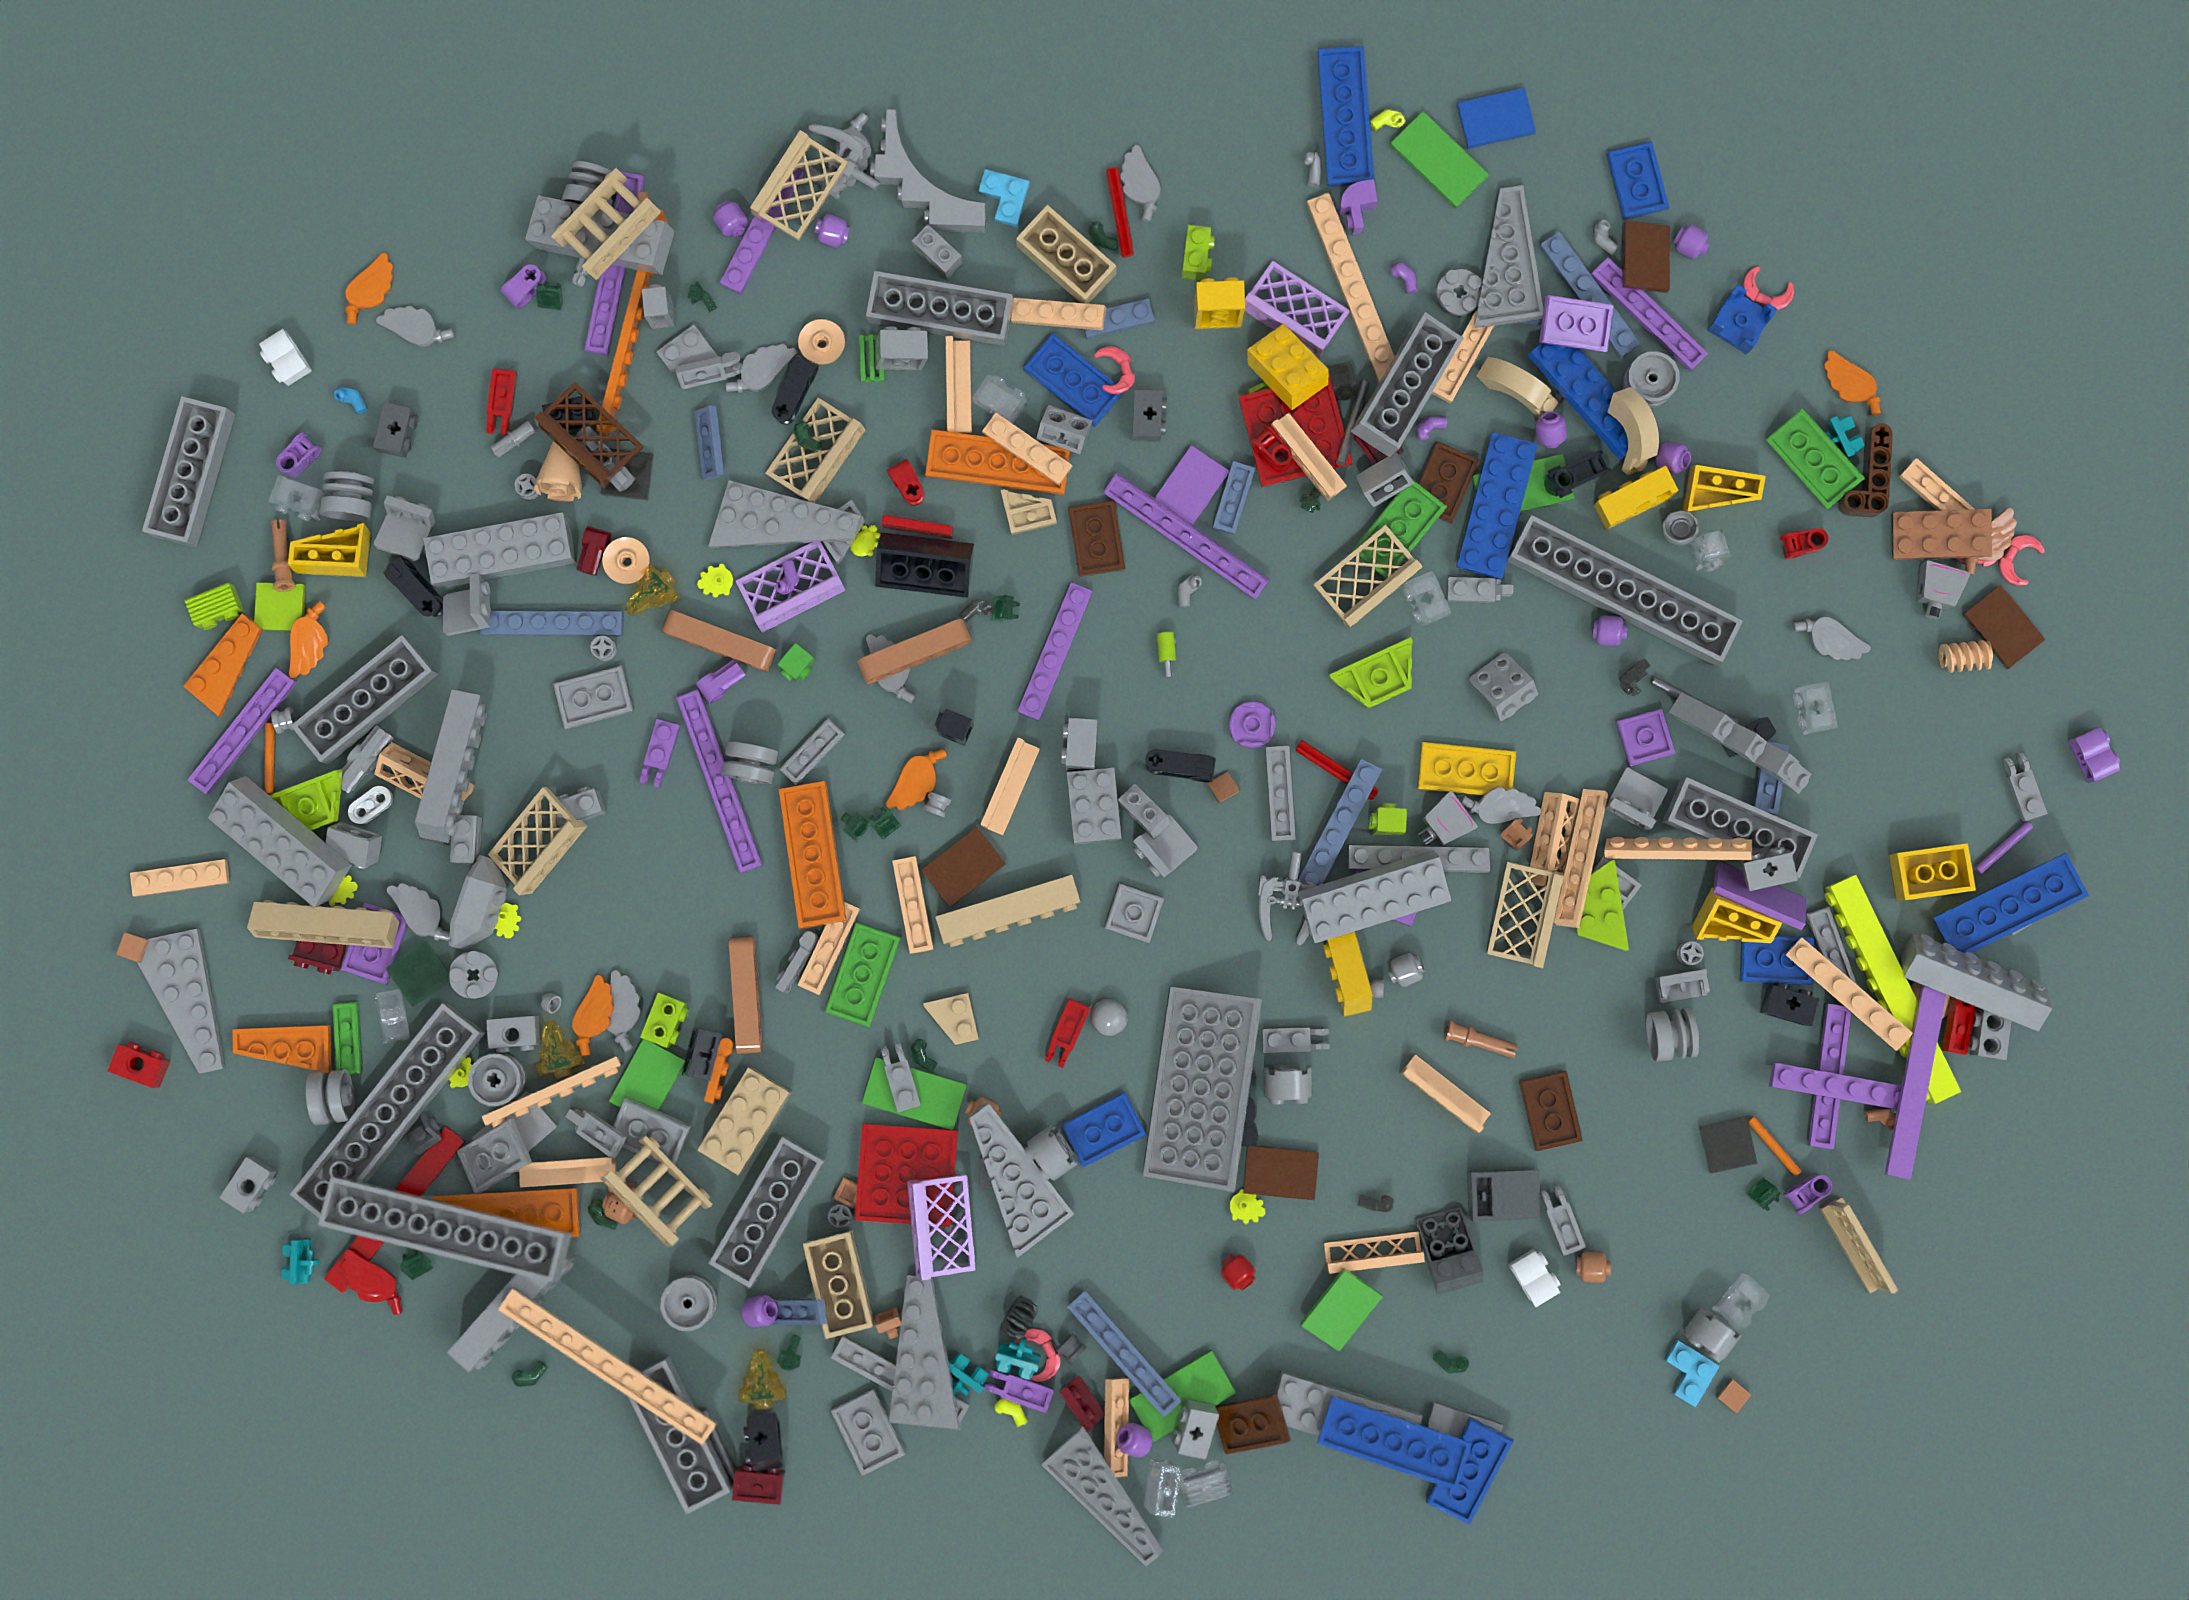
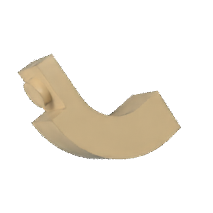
(1517, 383)
(1640, 427)

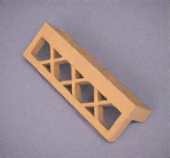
(958, 386)
(1309, 457)
(407, 764)
(1010, 787)
(1549, 835)
(1445, 1093)
(566, 1171)
(1374, 1261)

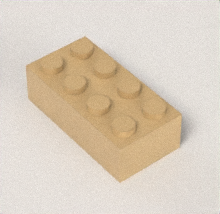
(1066, 255)
(744, 1121)
(840, 1282)

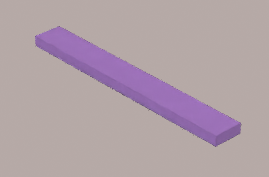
(610, 285)
(1186, 535)
(720, 787)
(1915, 1083)

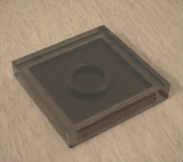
(641, 470)
(1728, 1144)

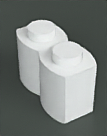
(285, 357)
(1534, 1277)

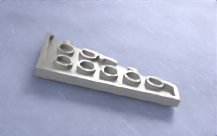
(1511, 277)
(769, 518)
(181, 983)
(1025, 1198)
(922, 1371)
(1090, 1480)

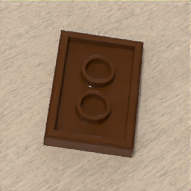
(1646, 256)
(1448, 477)
(1096, 538)
(2004, 626)
(963, 867)
(1550, 1111)
(1280, 1172)
(1251, 1424)

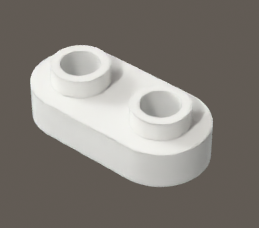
(370, 803)

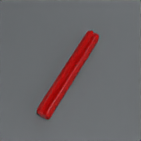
(1119, 212)
(1328, 764)

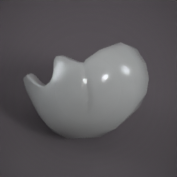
(1680, 528)
(1109, 1017)

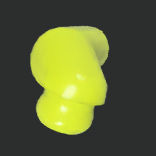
(1388, 118)
(1011, 1408)

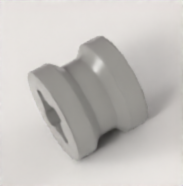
(523, 484)
(600, 645)
(283, 719)
(936, 804)
(1694, 953)

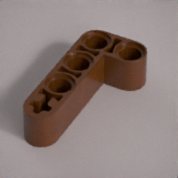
(1870, 470)

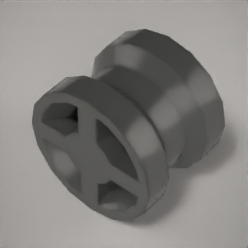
(835, 1217)
(1071, 1348)

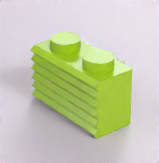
(214, 606)

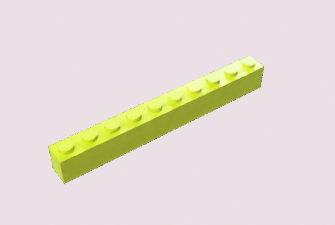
(1884, 972)

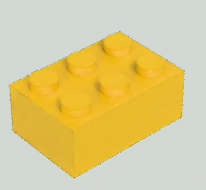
(1219, 303)
(1287, 366)
(1932, 872)

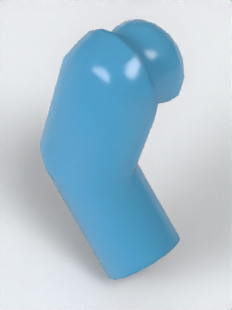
(352, 397)

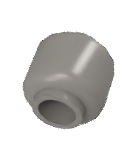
(1406, 969)

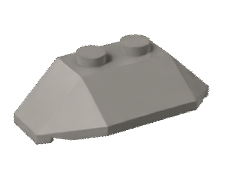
(478, 904)

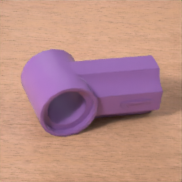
(715, 684)

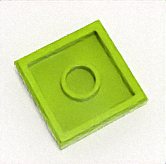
(278, 609)

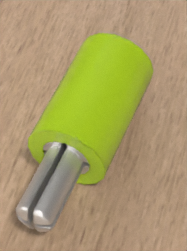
(1166, 651)

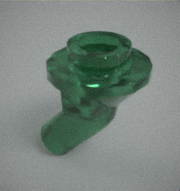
(697, 293)
(1310, 502)
(788, 1359)

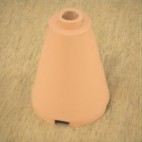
(559, 476)

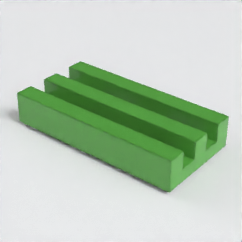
(881, 378)

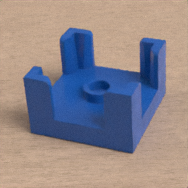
(1741, 320)

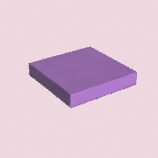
(1645, 737)

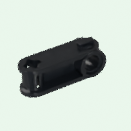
(794, 389)
(1575, 474)
(414, 587)
(1181, 765)

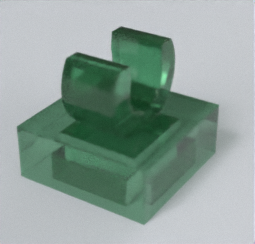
(549, 296)
(1003, 608)
(884, 823)
(855, 825)
(1763, 1193)
(416, 1264)

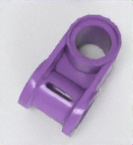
(521, 287)
(300, 456)
(1807, 1194)

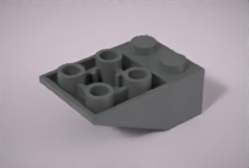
(1503, 1195)
(1449, 1250)

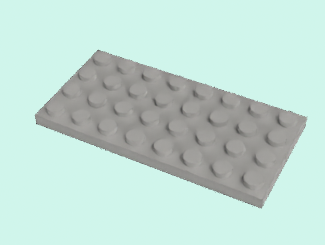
(1202, 1088)

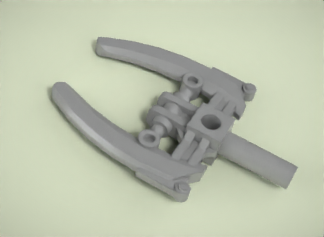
(852, 170)
(1290, 889)

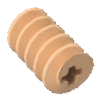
(1965, 654)

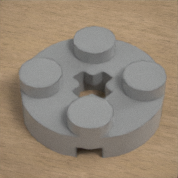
(1448, 298)
(472, 961)

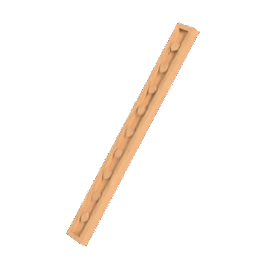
(1351, 283)
(607, 1366)

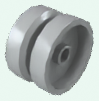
(1661, 371)
(749, 764)
(483, 1079)
(330, 1097)
(703, 1300)

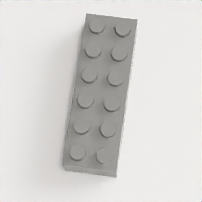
(644, 254)
(940, 308)
(1407, 384)
(188, 472)
(500, 550)
(364, 700)
(450, 766)
(1713, 814)
(279, 841)
(1374, 896)
(1976, 981)
(767, 1211)
(492, 1326)
(1307, 1400)
(690, 1467)

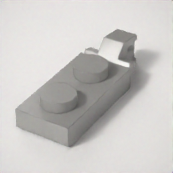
(1476, 590)
(597, 1131)

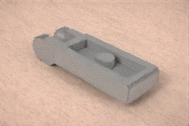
(709, 370)
(2024, 788)
(798, 961)
(1291, 1040)
(901, 1080)
(1563, 1223)

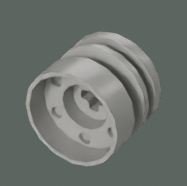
(586, 179)
(346, 491)
(1677, 1033)

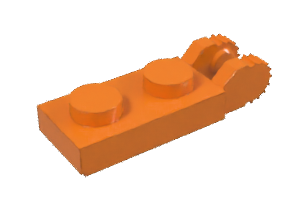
(720, 1069)

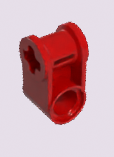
(1269, 444)
(905, 479)
(1800, 544)

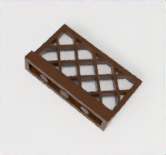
(573, 448)

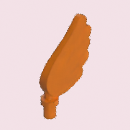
(369, 287)
(1851, 382)
(307, 642)
(915, 780)
(593, 1014)

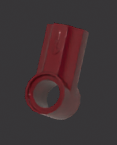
(594, 544)

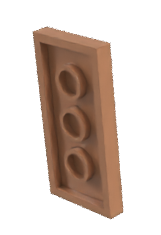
(1942, 534)

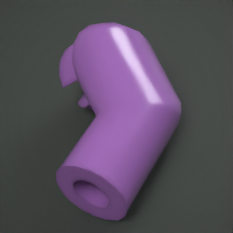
(1407, 274)
(1428, 424)
(789, 581)

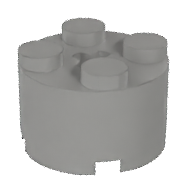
(1288, 1083)
(1051, 1153)
(1712, 1333)

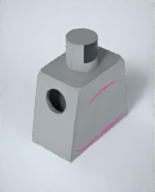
(1940, 587)
(1446, 821)

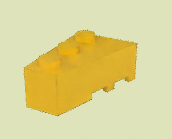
(1719, 487)
(1635, 497)
(332, 554)
(1730, 920)
(1349, 974)

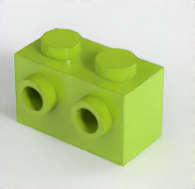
(1196, 252)
(1388, 820)
(664, 1020)

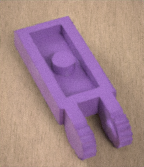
(660, 750)
(1021, 1391)

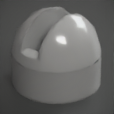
(1377, 988)
(547, 1005)

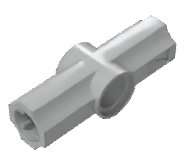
(623, 478)
(364, 758)

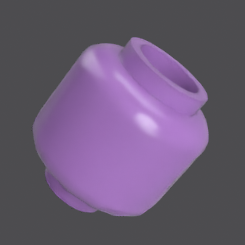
(730, 219)
(832, 230)
(1692, 241)
(1551, 429)
(1674, 456)
(1609, 630)
(759, 1311)
(1134, 1440)

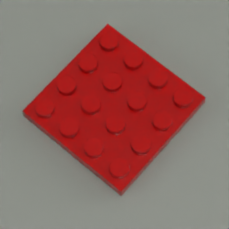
(1316, 417)
(896, 1156)

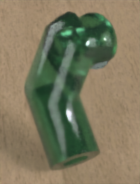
(1099, 237)
(801, 434)
(919, 1055)
(598, 1216)
(1451, 1365)
(524, 1379)

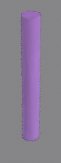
(2003, 847)

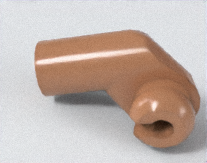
(1883, 1115)

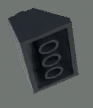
(924, 564)

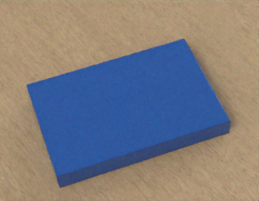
(1496, 118)
(1637, 180)
(1769, 963)
(1103, 1129)

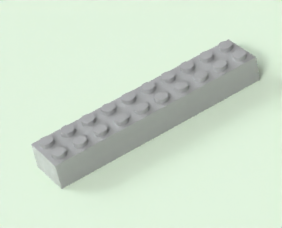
(1624, 591)
(392, 1105)
(445, 1229)

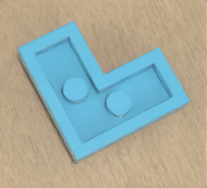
(1011, 193)
(1697, 1369)

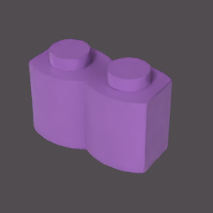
(2094, 754)

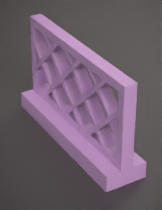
(1274, 318)
(803, 599)
(920, 1226)

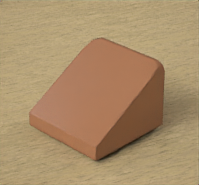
(1223, 787)

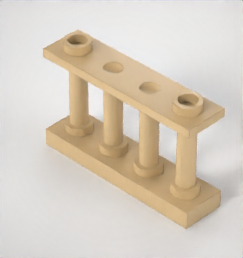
(623, 236)
(650, 1214)

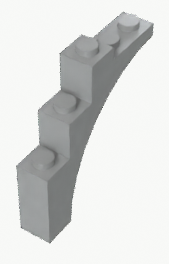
(944, 211)
(1741, 741)

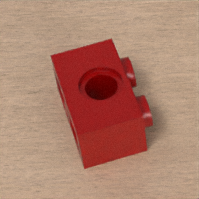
(125, 1060)

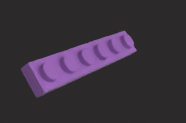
(754, 244)
(1650, 316)
(1055, 651)
(242, 731)
(1831, 1060)
(1834, 1085)

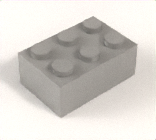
(1094, 806)

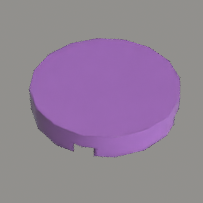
(1252, 724)

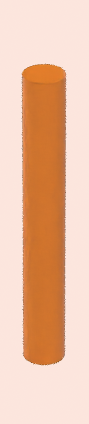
(269, 758)
(1774, 1146)

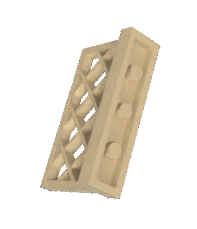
(779, 180)
(829, 464)
(1380, 592)
(552, 852)
(1546, 918)
(1857, 1247)

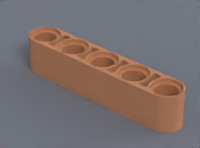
(718, 641)
(914, 651)
(745, 995)

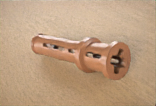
(280, 566)
(1469, 1037)

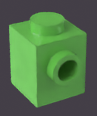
(796, 664)

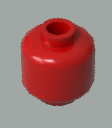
(1238, 1272)

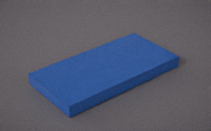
(1072, 379)
(1483, 1462)

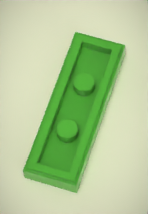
(347, 1037)

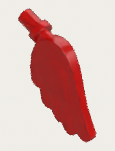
(371, 1281)

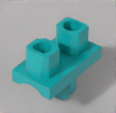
(1838, 428)
(301, 1261)
(1018, 1355)
(975, 1381)

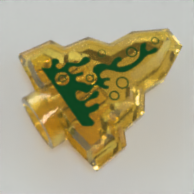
(652, 591)
(557, 1053)
(762, 1383)

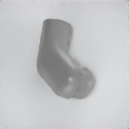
(1315, 168)
(1602, 237)
(1186, 588)

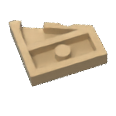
(1027, 512)
(954, 1017)

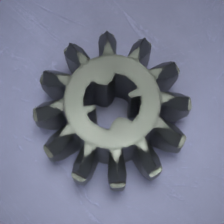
(1019, 1317)

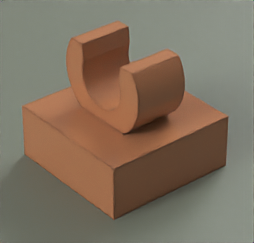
(1516, 834)
(888, 1322)

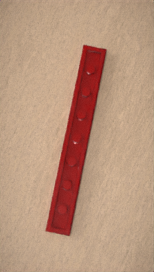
(414, 1183)

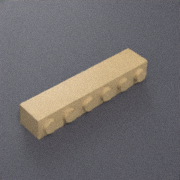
(1007, 910)
(323, 924)

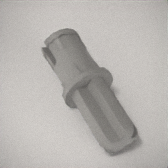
(513, 439)

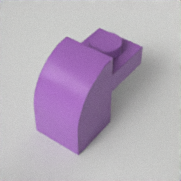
(1358, 198)

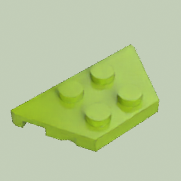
(1379, 675)
(313, 801)
(1603, 909)

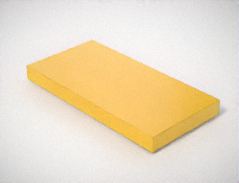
(1464, 768)

